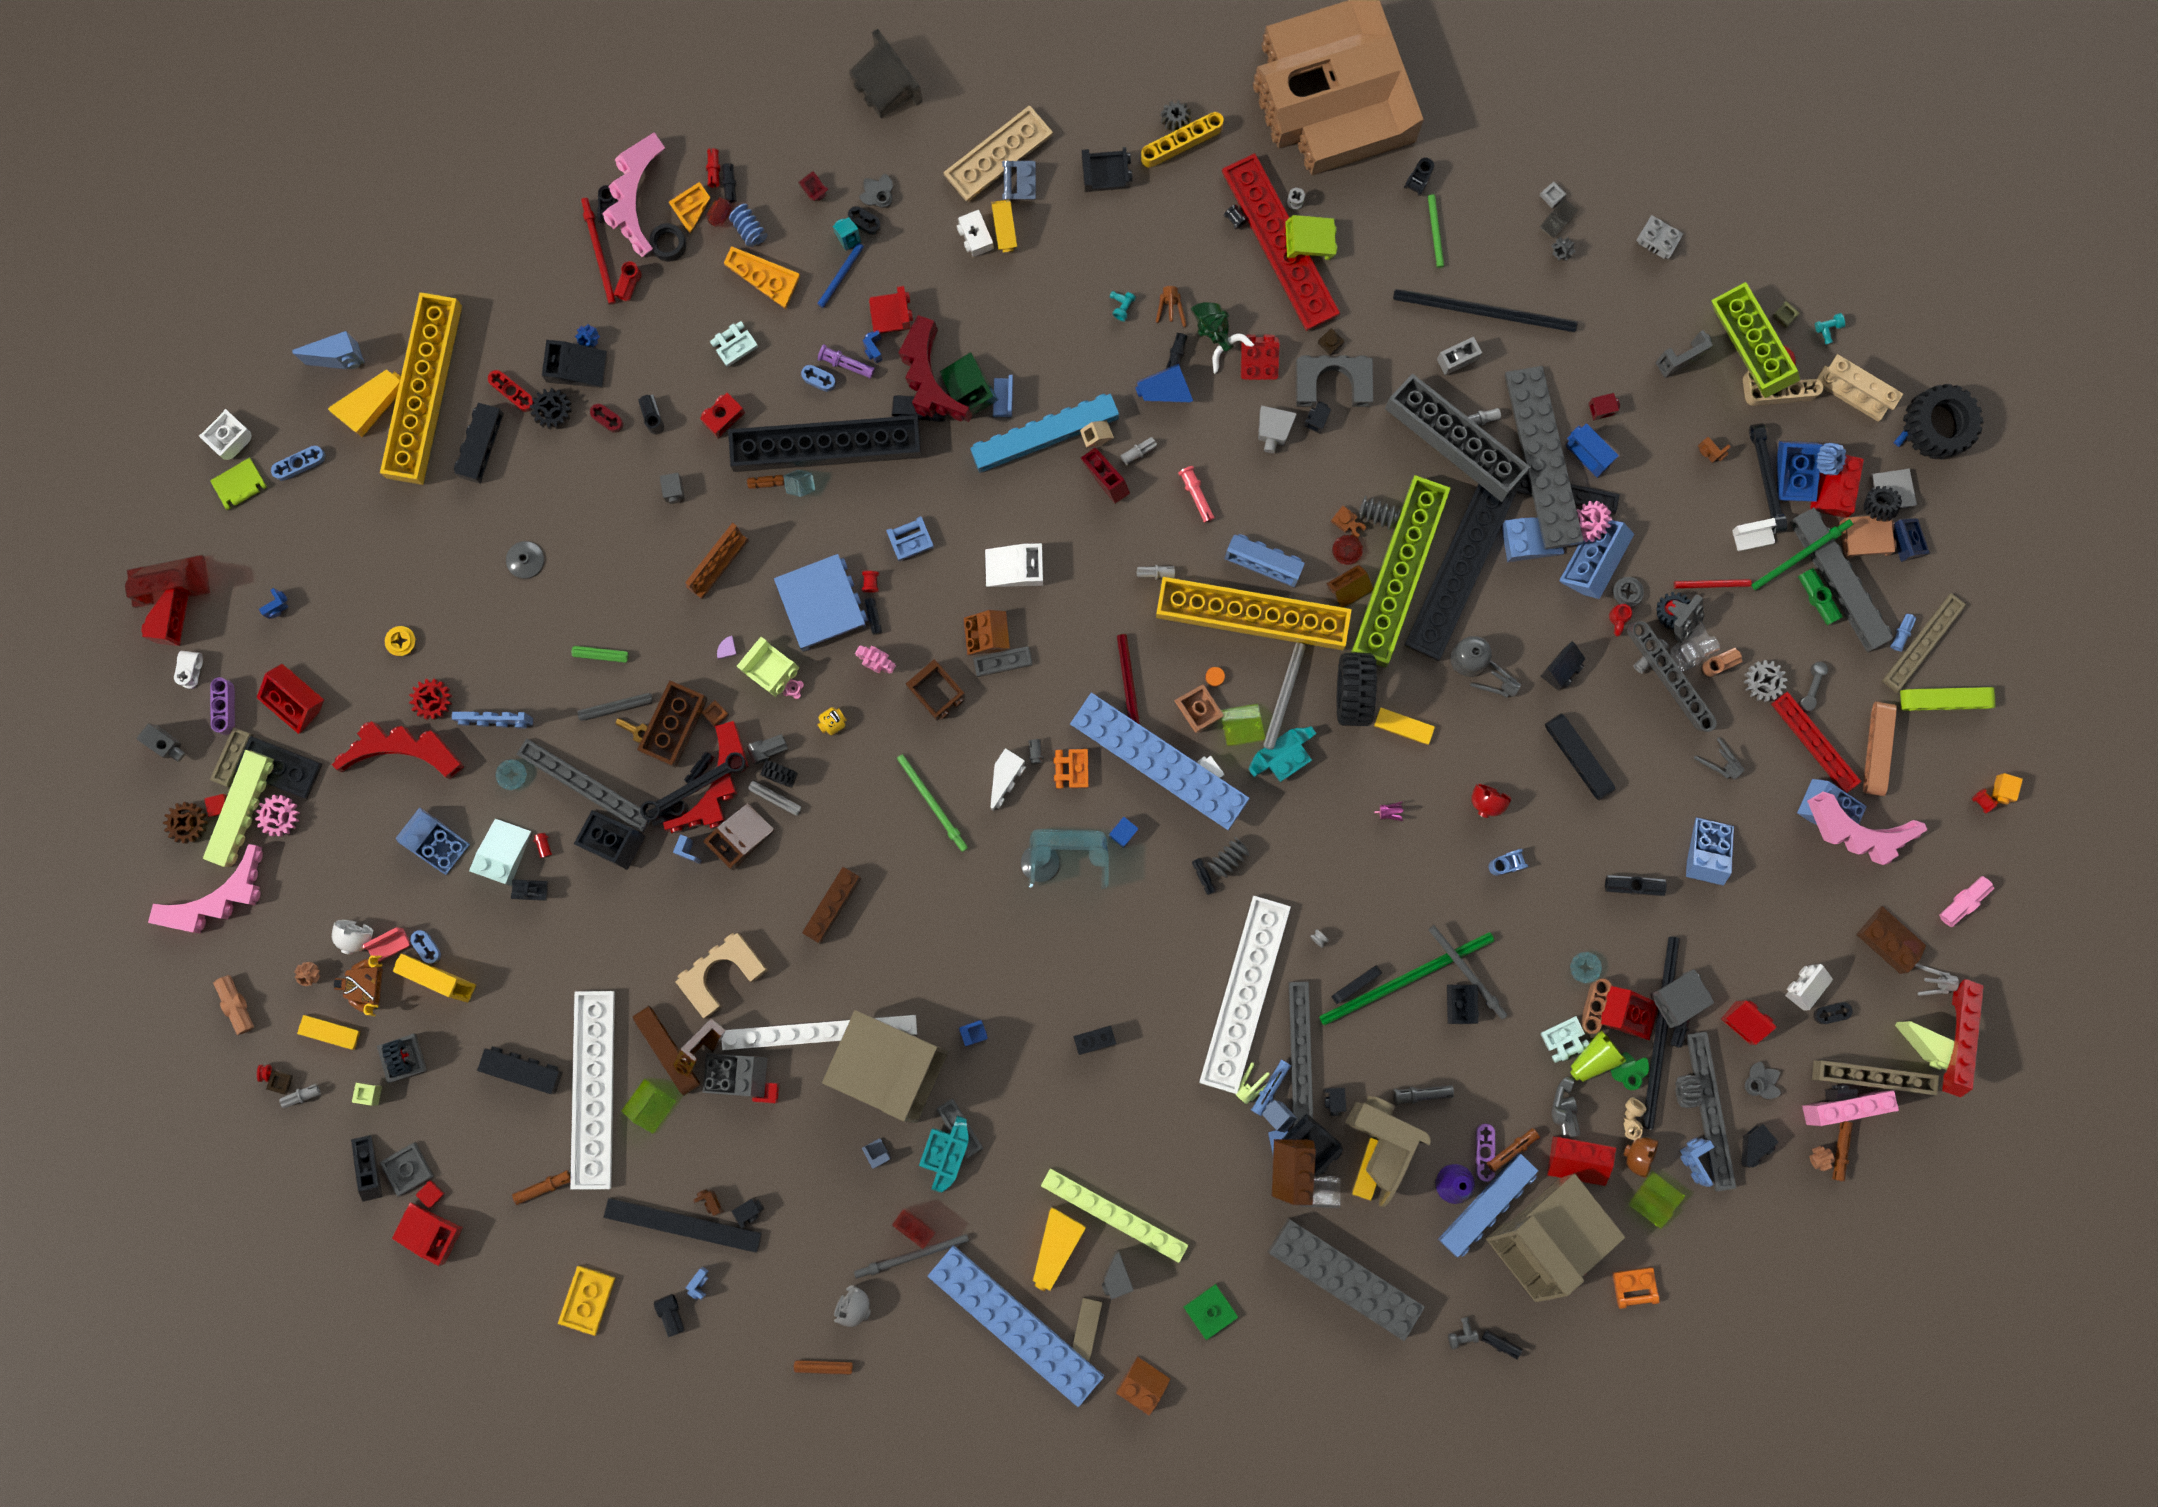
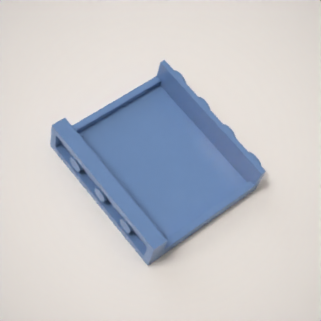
(820, 601)

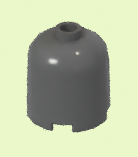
(1468, 663)

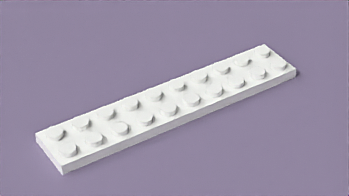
(1244, 994)
(592, 1090)

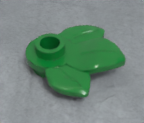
(1631, 1068)

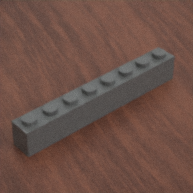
(1842, 581)

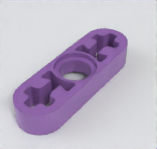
(1491, 1137)

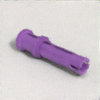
(837, 358)

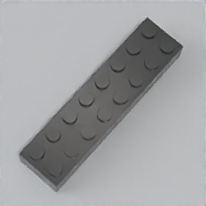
(1457, 437)
(1346, 1279)

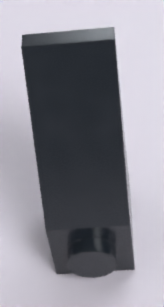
(366, 1168)

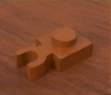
(1345, 520)

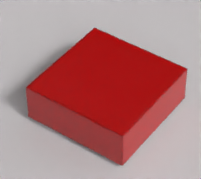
(215, 804)
(430, 1194)

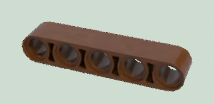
(664, 1048)

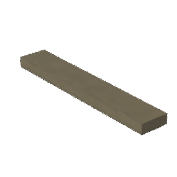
(1923, 642)

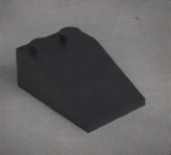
(609, 839)

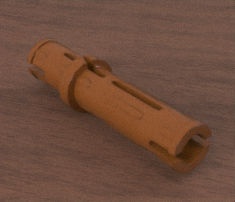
(1530, 1137)
(1842, 1152)
(547, 1185)

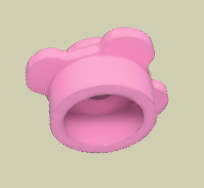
(795, 693)

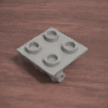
(1659, 236)

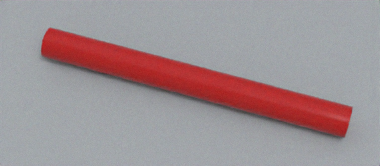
(1712, 583)

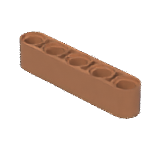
(1879, 748)

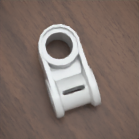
(188, 667)

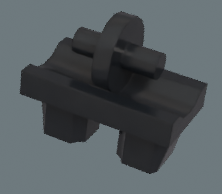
(529, 890)

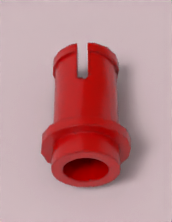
(542, 845)

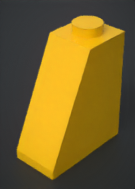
(1004, 225)

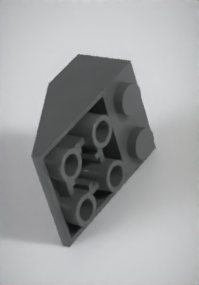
(735, 1075)

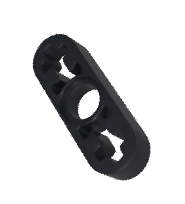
(1356, 984)

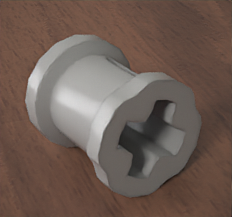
(1295, 204)

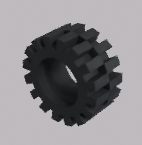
(1880, 511)
(779, 773)

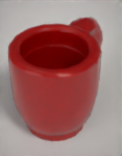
(1620, 616)

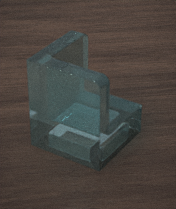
(799, 483)

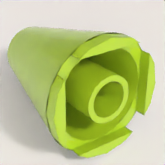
(1597, 1058)

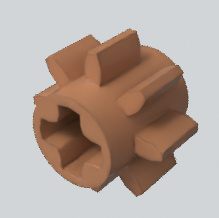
(307, 974)
(1822, 1158)

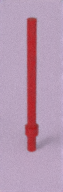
(589, 217)

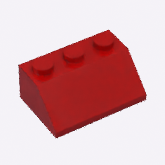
(1839, 492)
(289, 698)
(1587, 1160)

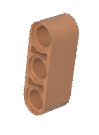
(1588, 1012)

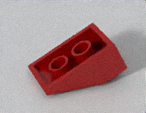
(166, 618)
(1629, 1012)

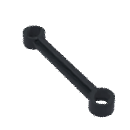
(1758, 436)
(692, 787)

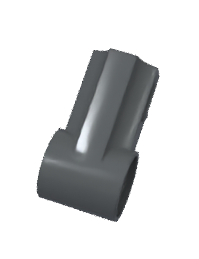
(763, 750)
(1570, 1126)

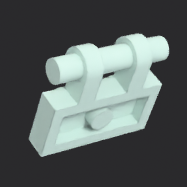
(737, 347)
(1561, 1034)

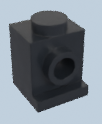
(1317, 417)
(1335, 1101)
(748, 1211)

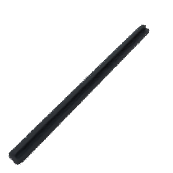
(1485, 310)
(1660, 1039)

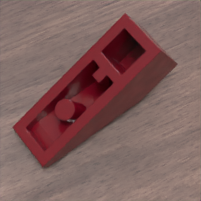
(1106, 475)

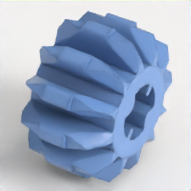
(1831, 458)

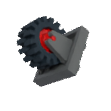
(1680, 614)
(401, 1058)

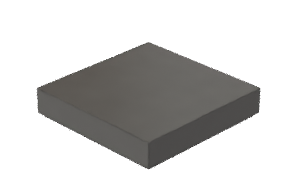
(406, 1169)

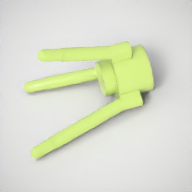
(1248, 1093)

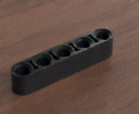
(1580, 757)

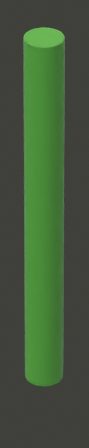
(1435, 231)

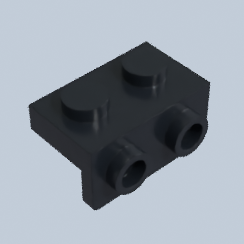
(1462, 1004)

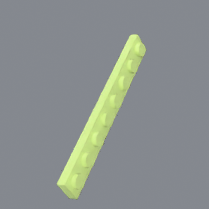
(1114, 1215)

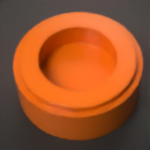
(1215, 676)

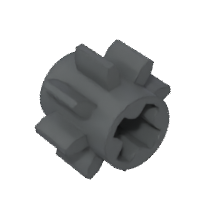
(1563, 248)

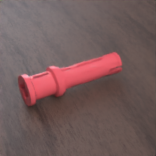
(1193, 485)

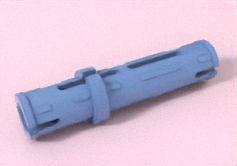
(1259, 1108)

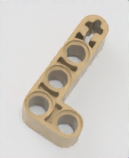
(1784, 395)

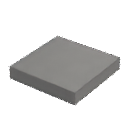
(1898, 480)

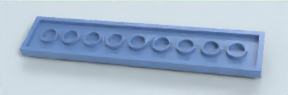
(1160, 761)
(1015, 1326)

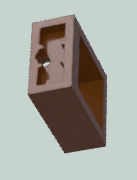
(922, 676)

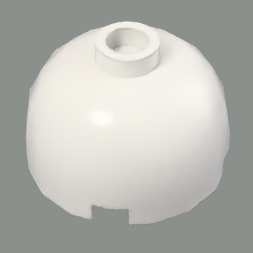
(350, 936)

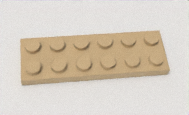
(1008, 143)

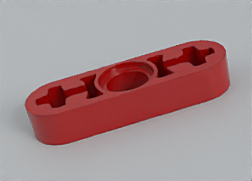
(519, 391)

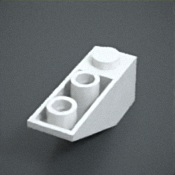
(1005, 772)

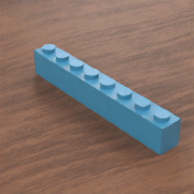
(1042, 433)

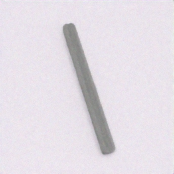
(1284, 696)

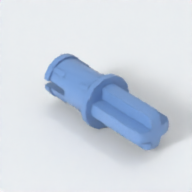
(1903, 632)

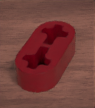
(608, 415)

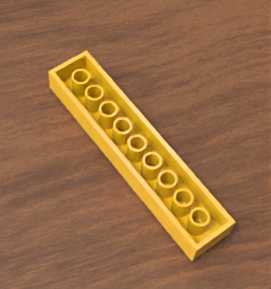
(421, 388)
(1253, 613)

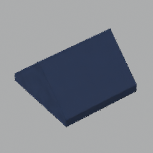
(1909, 539)

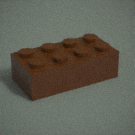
(672, 724)

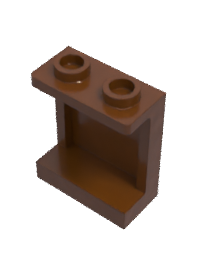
(708, 1035)

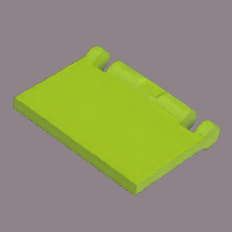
(238, 483)

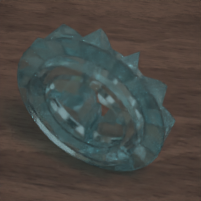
(504, 769)
(1592, 961)

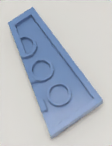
(520, 720)

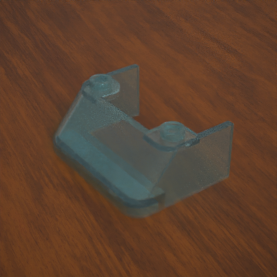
(1043, 840)

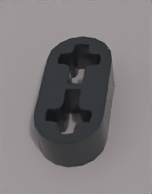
(866, 216)
(1834, 1017)

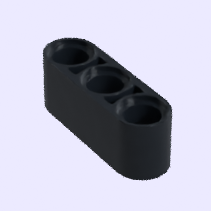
(903, 406)

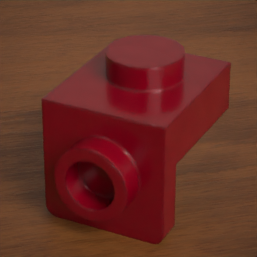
(813, 186)

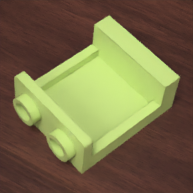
(768, 667)

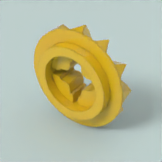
(393, 636)

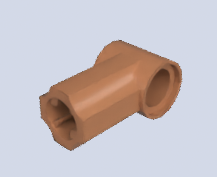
(1722, 662)

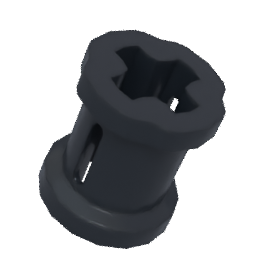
(1235, 217)

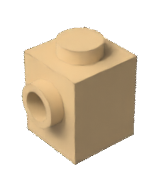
(1096, 433)

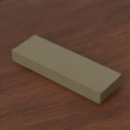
(230, 756)
(1087, 1327)

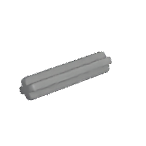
(774, 798)

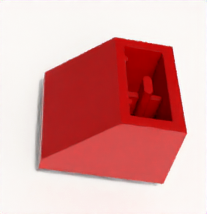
(1748, 1021)

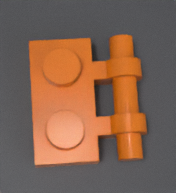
(1077, 768)

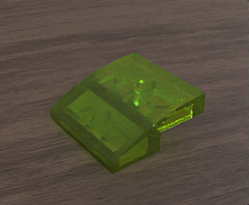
(1242, 725)
(1656, 1199)

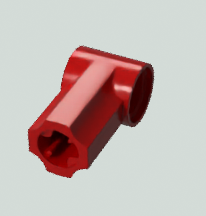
(627, 282)

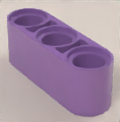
(216, 700)

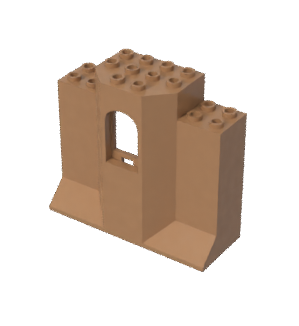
(1367, 105)

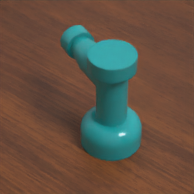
(1120, 313)
(1837, 321)

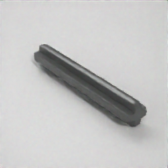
(615, 706)

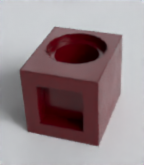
(1604, 406)

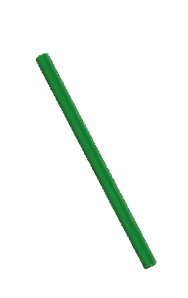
(1404, 979)

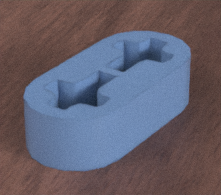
(820, 374)
(429, 943)

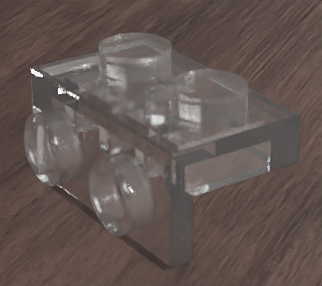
(1326, 1192)

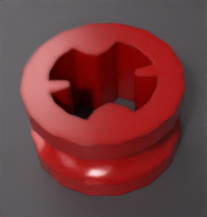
(264, 1073)

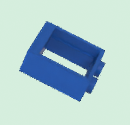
(1591, 449)

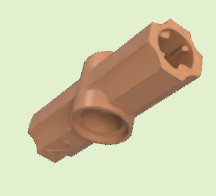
(233, 1005)

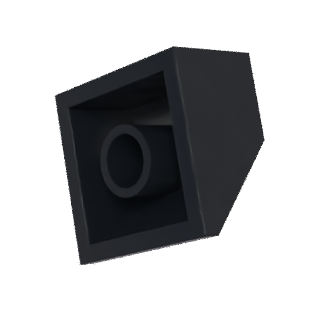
(1564, 666)

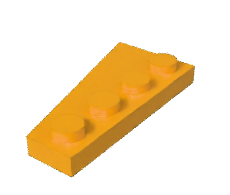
(766, 276)

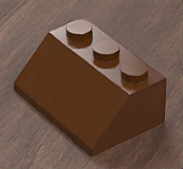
(1892, 941)
(1293, 1171)

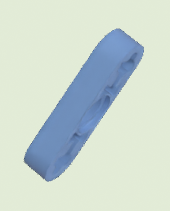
(309, 452)

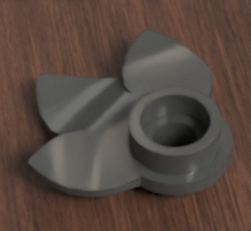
(875, 190)
(1765, 1081)

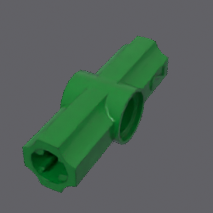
(1814, 585)

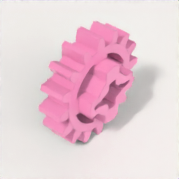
(1599, 515)
(875, 659)
(269, 819)

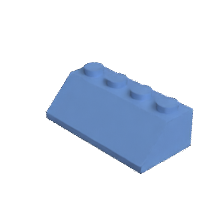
(1264, 560)
(1597, 560)

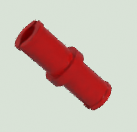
(713, 167)

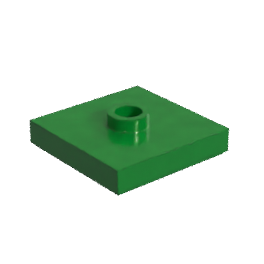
(1210, 1312)

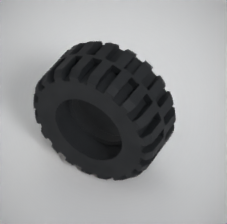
(1965, 415)
(1356, 689)

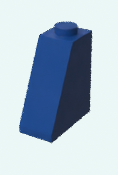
(1165, 386)

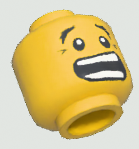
(831, 721)

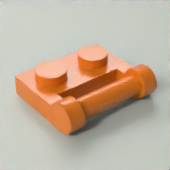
(1632, 1281)

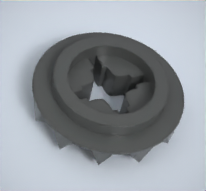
(1635, 587)

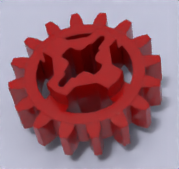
(432, 691)

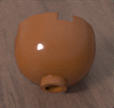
(1641, 1155)

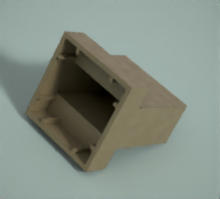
(885, 1067)
(1556, 1239)

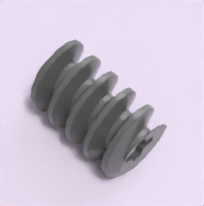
(1378, 513)
(1228, 858)

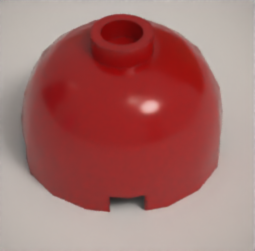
(1489, 801)

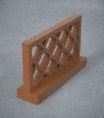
(716, 561)

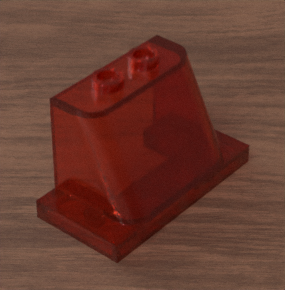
(185, 573)

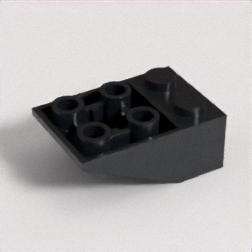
(573, 364)

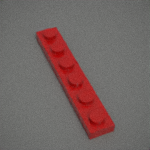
(1815, 742)

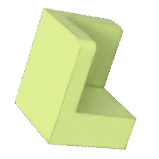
(366, 1094)

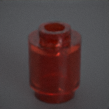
(718, 212)

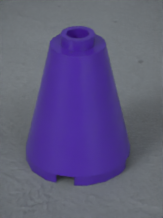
(1448, 1184)

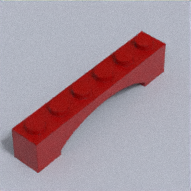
(1961, 1068)

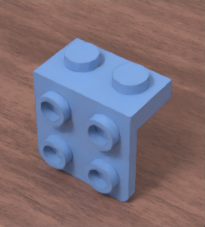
(1689, 1157)

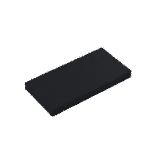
(290, 770)

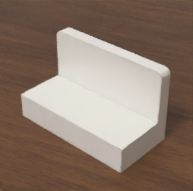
(1754, 534)

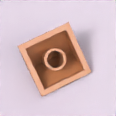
(1199, 708)

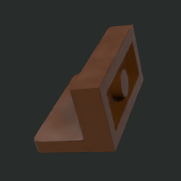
(1350, 586)

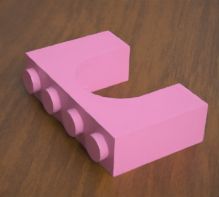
(1839, 1111)

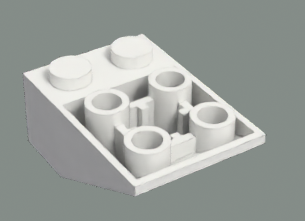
(1014, 566)

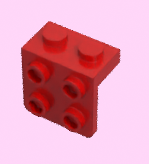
(891, 311)
(1260, 360)

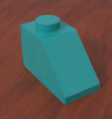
(847, 233)

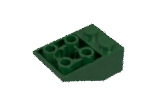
(968, 384)

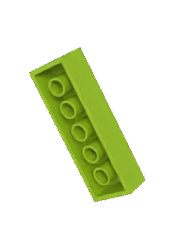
(1755, 340)

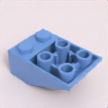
(1850, 805)
(432, 841)
(1710, 852)

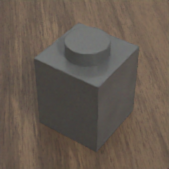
(672, 488)

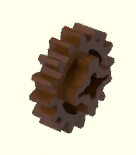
(177, 826)

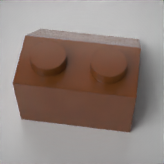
(1143, 1386)

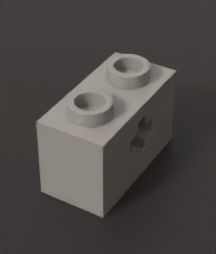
(1459, 356)

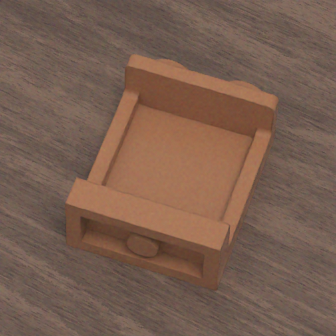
(1868, 537)

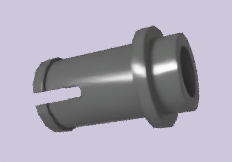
(1035, 751)

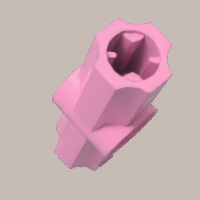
(1966, 901)

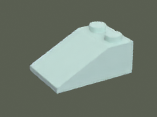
(501, 852)

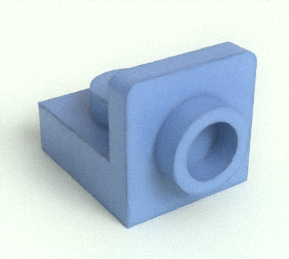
(698, 1280)

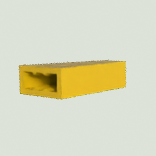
(367, 403)
(434, 978)
(1057, 1245)

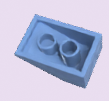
(333, 352)
(1524, 540)

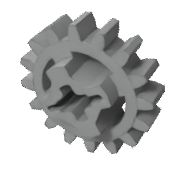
(1768, 688)

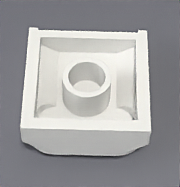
(226, 436)

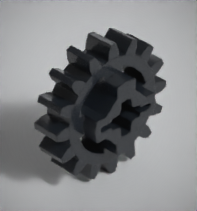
(546, 401)

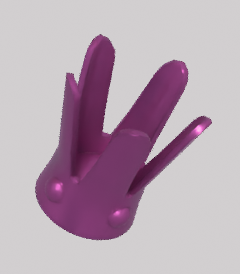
(1388, 811)

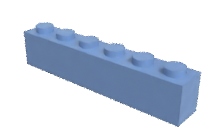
(1488, 1205)

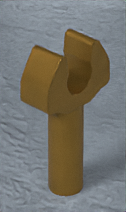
(631, 728)

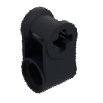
(1418, 178)
(603, 203)

